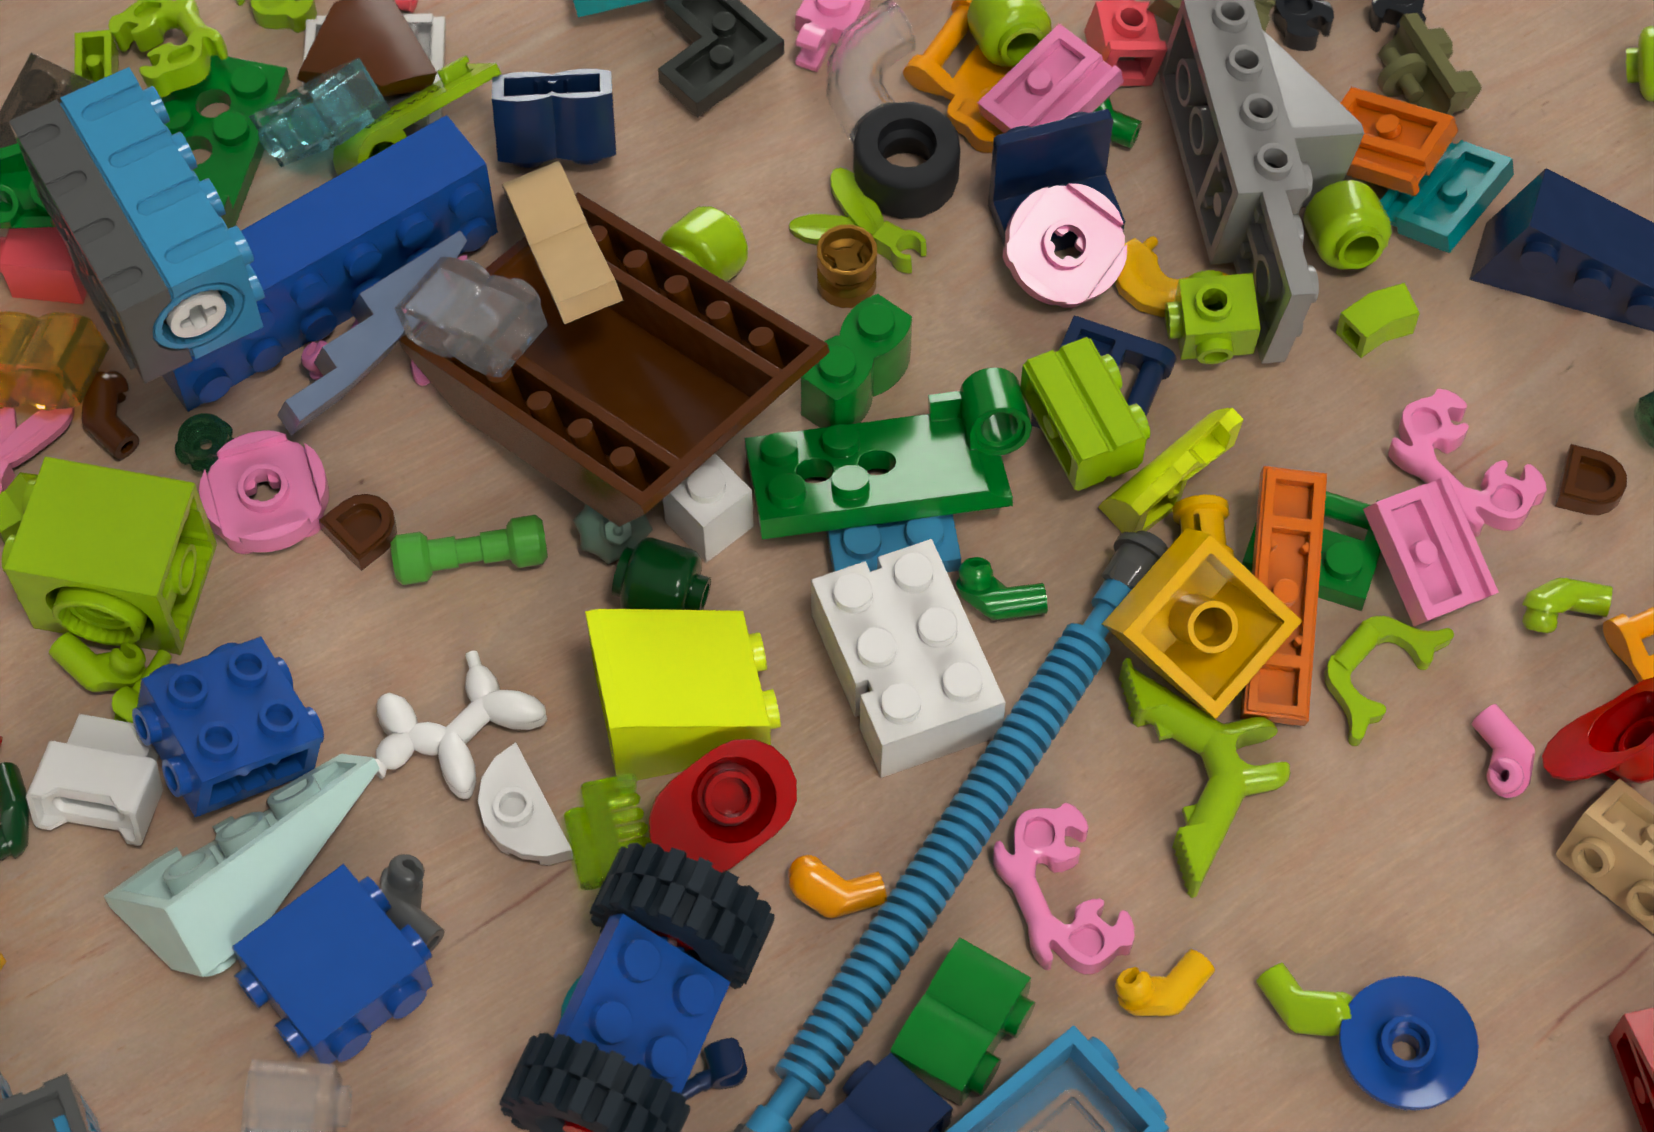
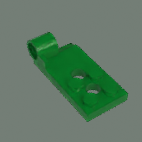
(230, 135)
(934, 462)

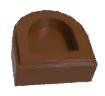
(1590, 482)
(361, 528)

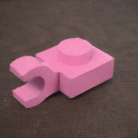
(821, 25)

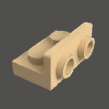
(1616, 850)

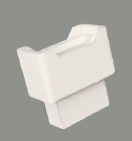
(97, 780)

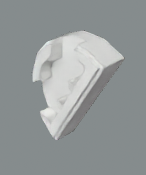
(518, 813)

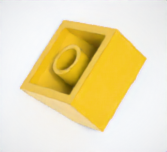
(1202, 621)

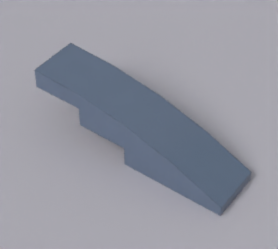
(363, 347)

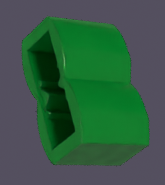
(861, 364)
(963, 1021)

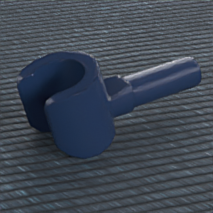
(725, 1068)

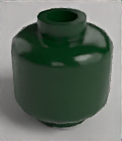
(660, 577)

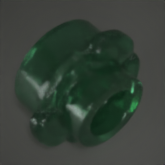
(197, 431)

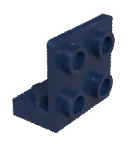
(1046, 156)

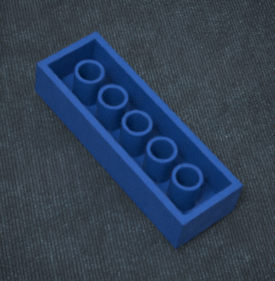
(342, 241)

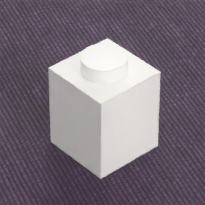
(710, 508)

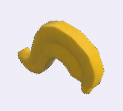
(1143, 281)

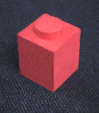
(39, 266)

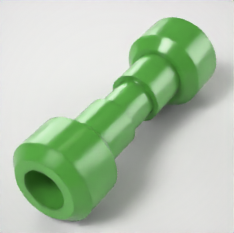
(417, 557)

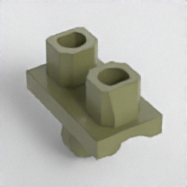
(1421, 69)

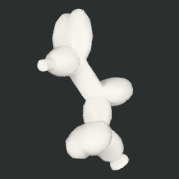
(488, 703)

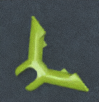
(1217, 745)

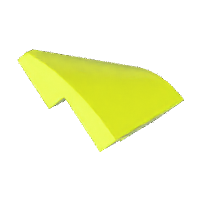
(1160, 484)

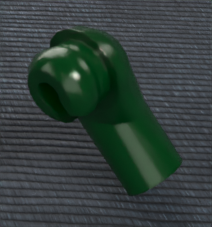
(13, 812)

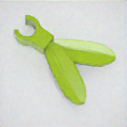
(865, 214)

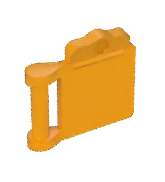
(968, 85)

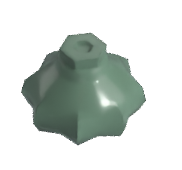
(605, 538)

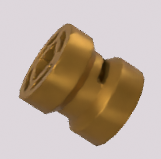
(846, 265)

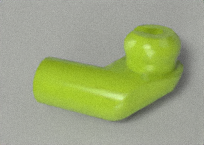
(99, 671)

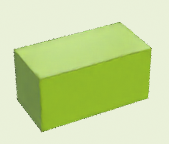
(96, 55)

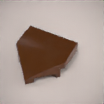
(379, 38)

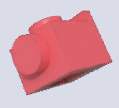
(1127, 30)

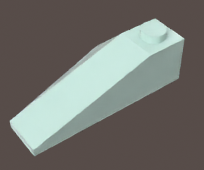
(214, 897)

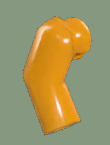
(829, 892)

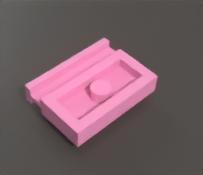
(1051, 83)
(1430, 550)

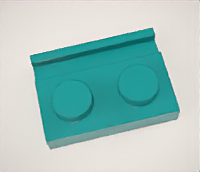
(1450, 196)

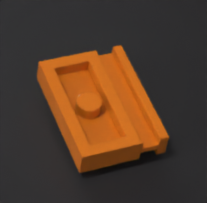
(1398, 140)

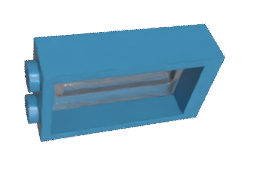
(1067, 1090)

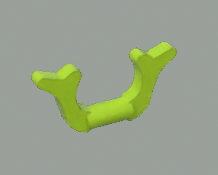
(1372, 632)

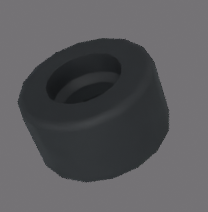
(913, 130)

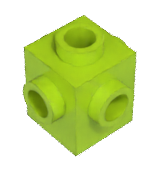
(1214, 316)

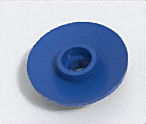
(1429, 1021)

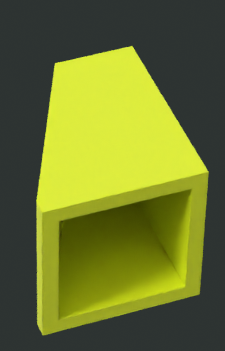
(677, 685)

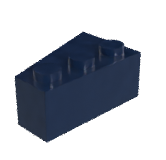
(1571, 251)

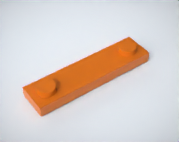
(1289, 566)

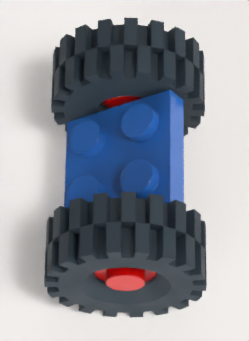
(645, 999)

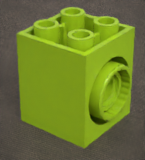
(110, 555)

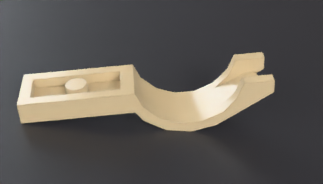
(562, 242)

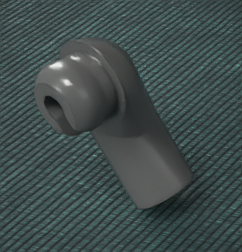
(403, 888)

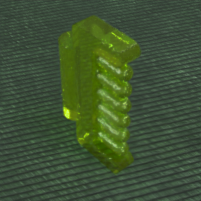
(593, 829)

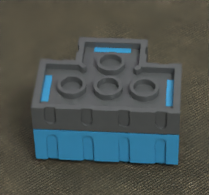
(140, 224)

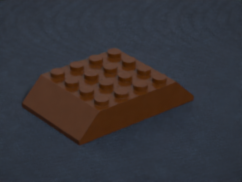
(637, 389)

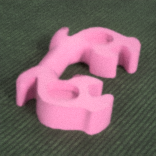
(1428, 426)
(1088, 941)

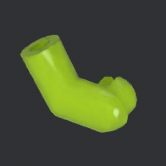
(1562, 596)
(1303, 1009)

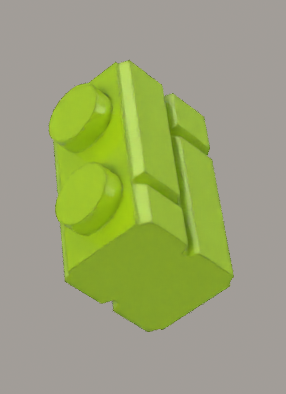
(1084, 412)

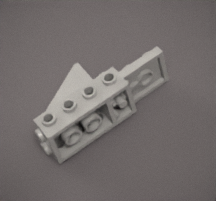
(1254, 152)

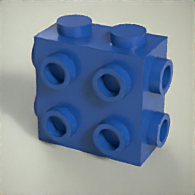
(227, 725)
(334, 967)

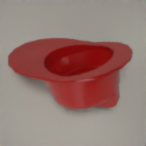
(1608, 740)
(725, 803)

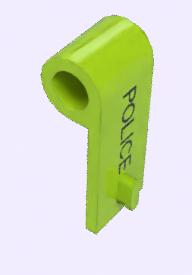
(387, 130)

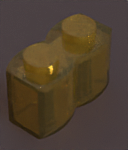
(48, 359)

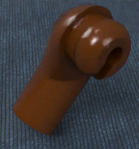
(101, 417)

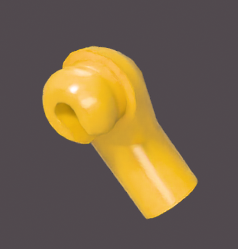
(1163, 995)

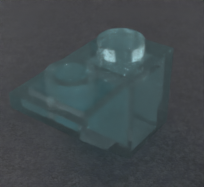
(320, 113)

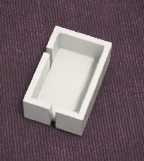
(914, 651)

